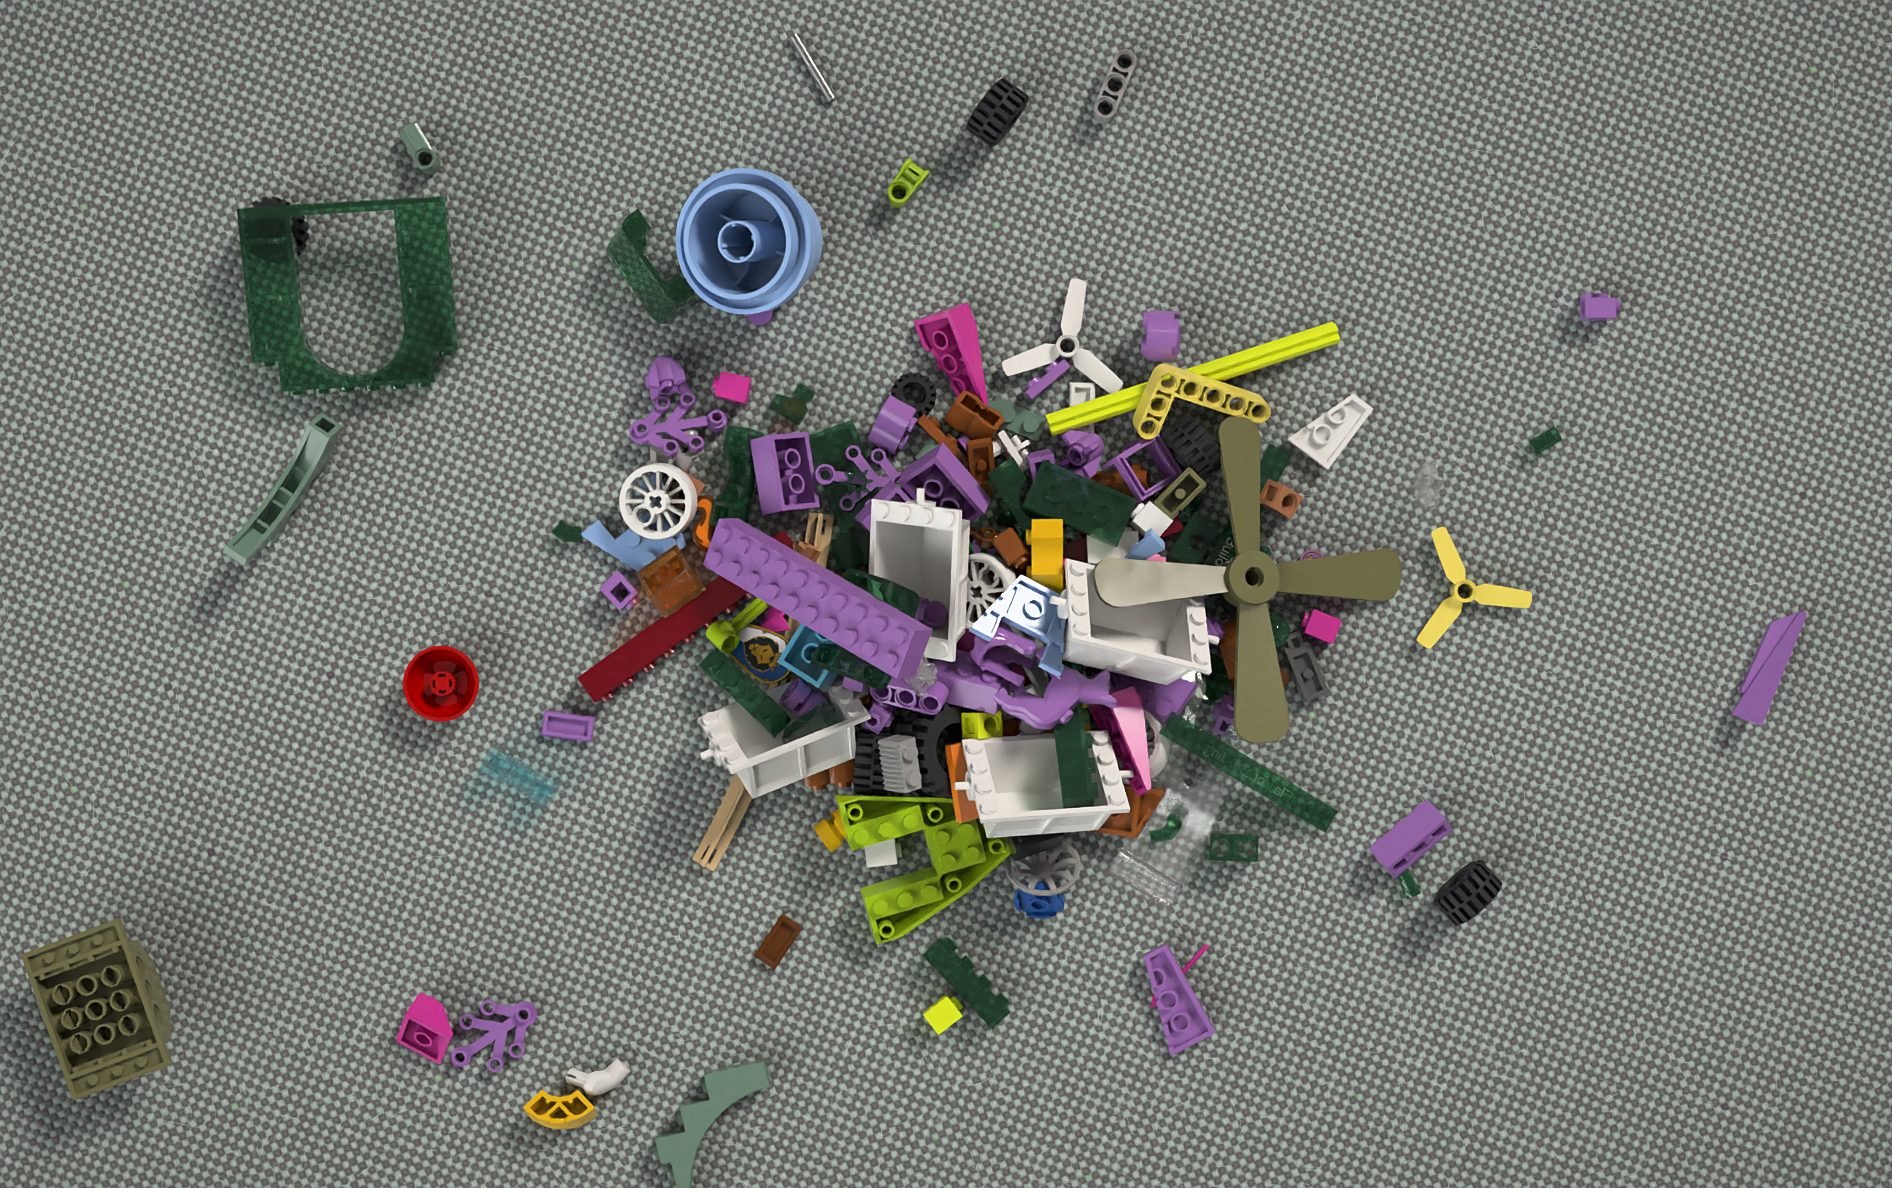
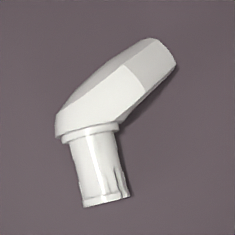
(599, 1081)

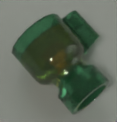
(793, 407)

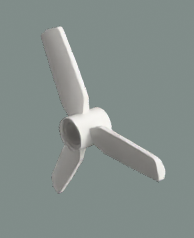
(1081, 358)

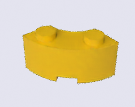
(1047, 553)
(560, 1112)

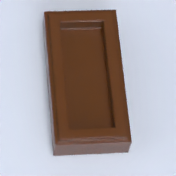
(778, 941)

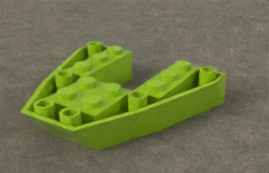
(957, 850)

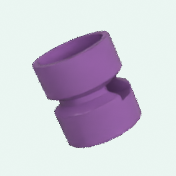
(800, 698)

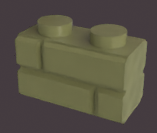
(1179, 493)

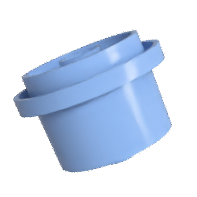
(747, 241)

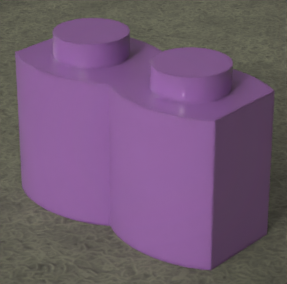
(892, 425)

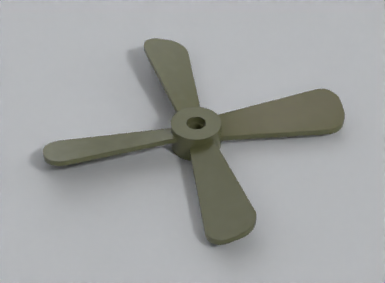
(1258, 690)

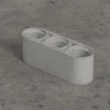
(1119, 75)

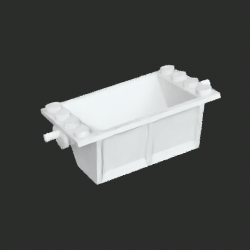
(928, 554)
(1139, 641)
(766, 761)
(1020, 787)

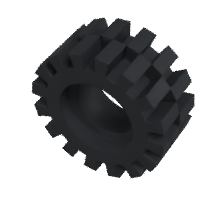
(924, 384)

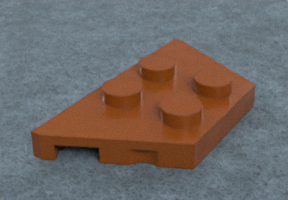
(1133, 822)

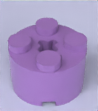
(1162, 335)

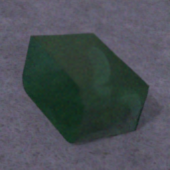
(1233, 841)

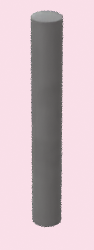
(813, 68)

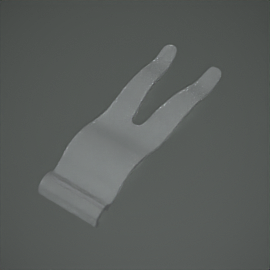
(1164, 866)

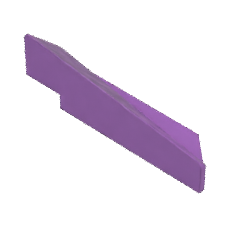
(1767, 668)

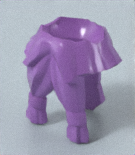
(994, 658)

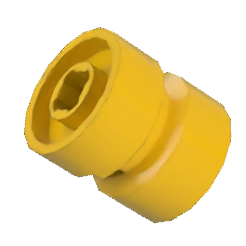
(831, 831)

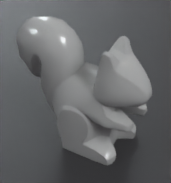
(682, 460)

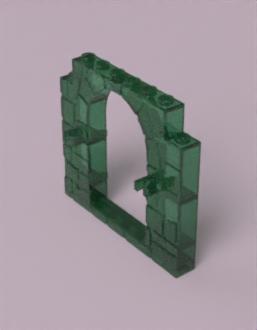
(276, 299)

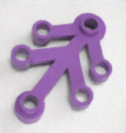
(675, 426)
(862, 464)
(497, 1031)

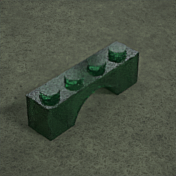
(1007, 481)
(738, 494)
(745, 692)

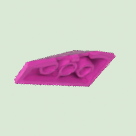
(955, 345)
(1127, 735)

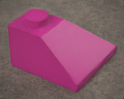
(426, 1028)

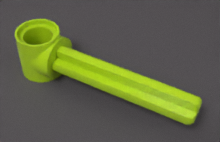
(725, 634)

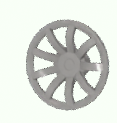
(1045, 871)

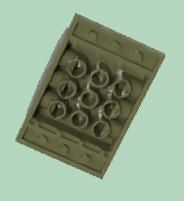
(101, 1007)

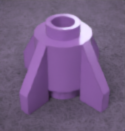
(665, 377)
(1084, 451)

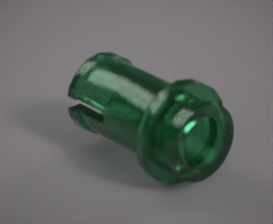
(1408, 884)

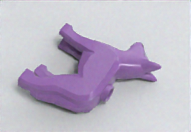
(1059, 699)

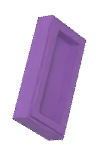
(568, 726)

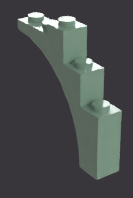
(289, 491)
(724, 1088)

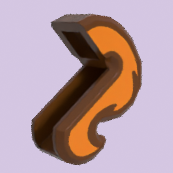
(702, 531)

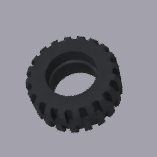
(926, 730)

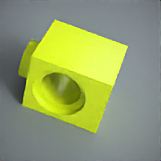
(981, 725)
(943, 1013)

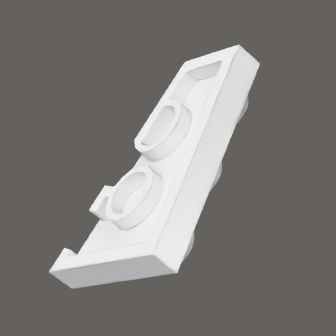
(1332, 431)

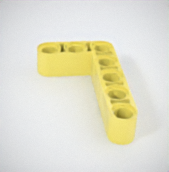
(1197, 394)

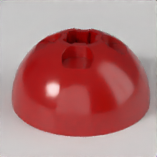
(426, 678)

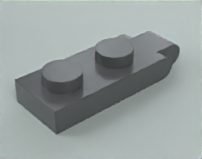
(1305, 667)

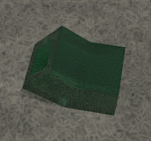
(1545, 440)
(568, 533)

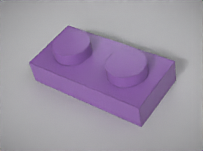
(1037, 385)

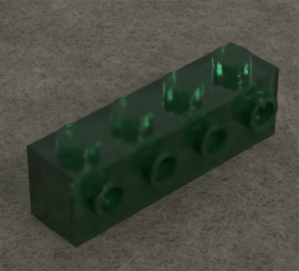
(966, 981)

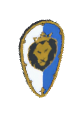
(759, 654)

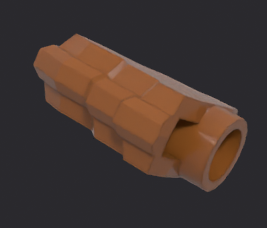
(1114, 480)

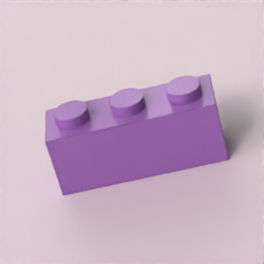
(1410, 838)

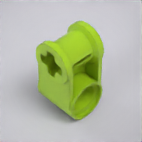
(909, 179)

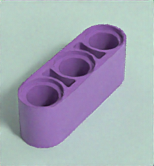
(902, 695)

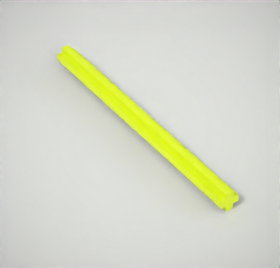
(1218, 369)

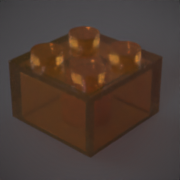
(670, 581)

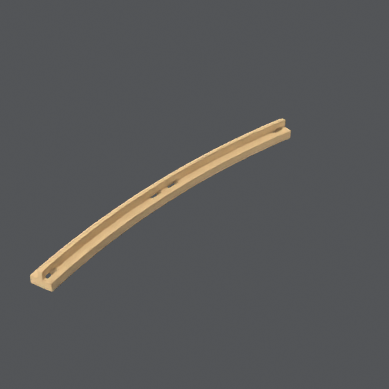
(737, 797)

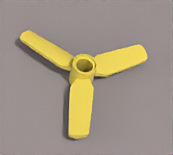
(1451, 607)

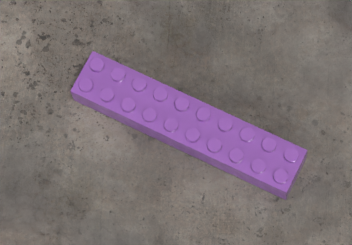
(817, 598)

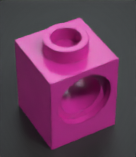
(732, 387)
(1320, 626)

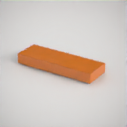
(964, 809)

